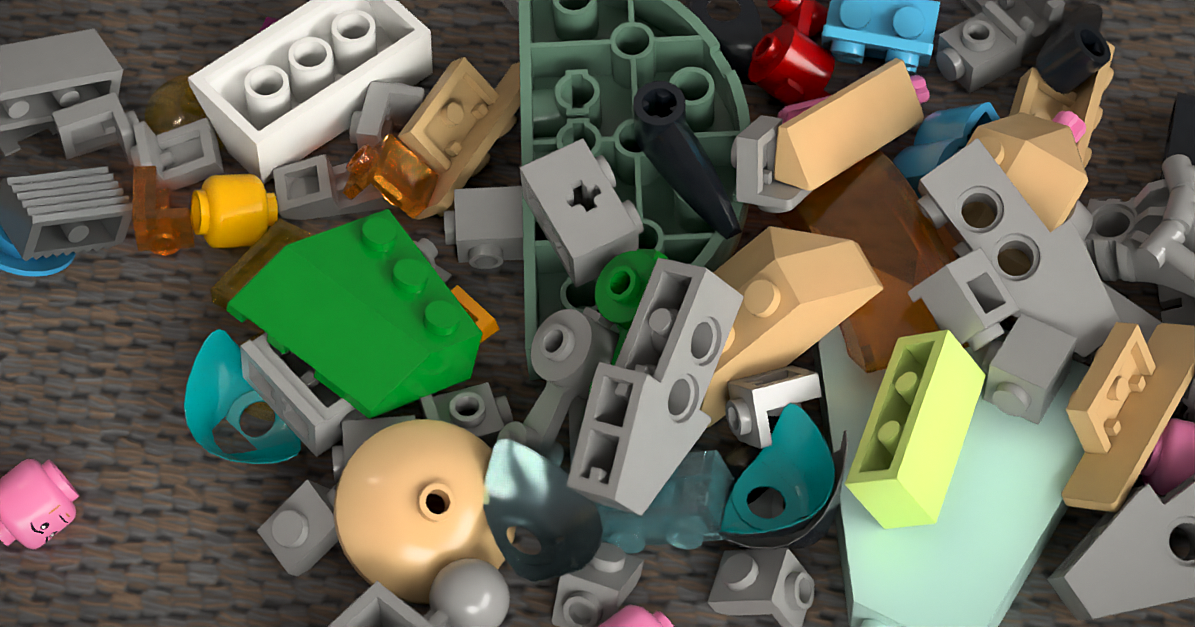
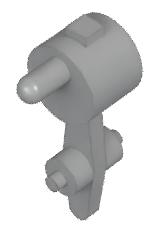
(567, 357)

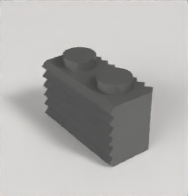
(64, 211)

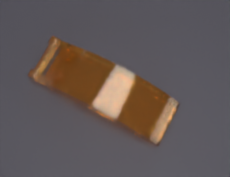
(880, 213)

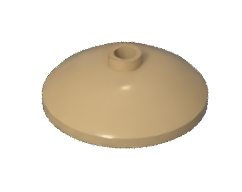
(384, 509)

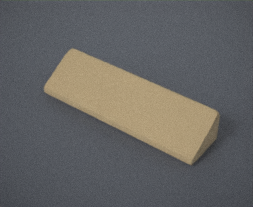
(846, 127)

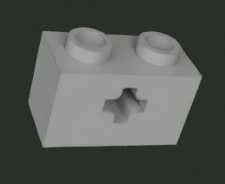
(580, 210)

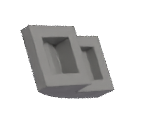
(315, 191)

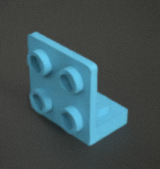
(881, 31)

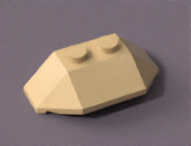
(1043, 167)
(793, 296)

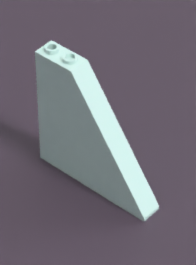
(992, 519)

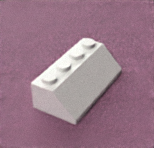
(307, 77)

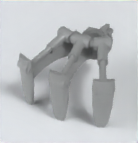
(1149, 234)

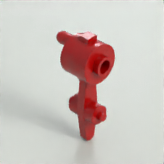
(790, 62)

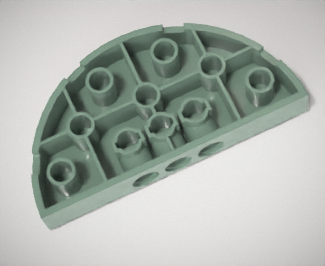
(580, 83)

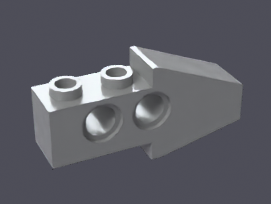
(1061, 280)
(648, 405)
(1128, 556)

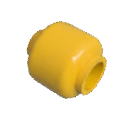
(232, 210)

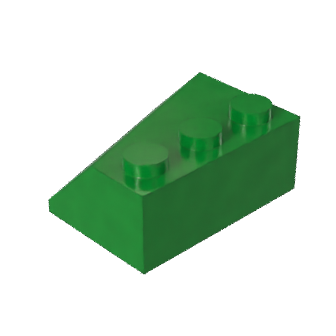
(363, 314)

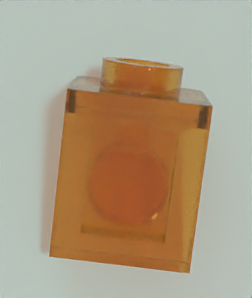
(395, 172)
(155, 222)

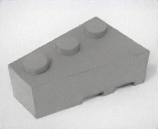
(48, 77)

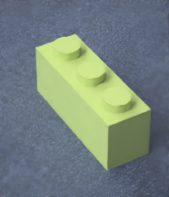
(916, 430)

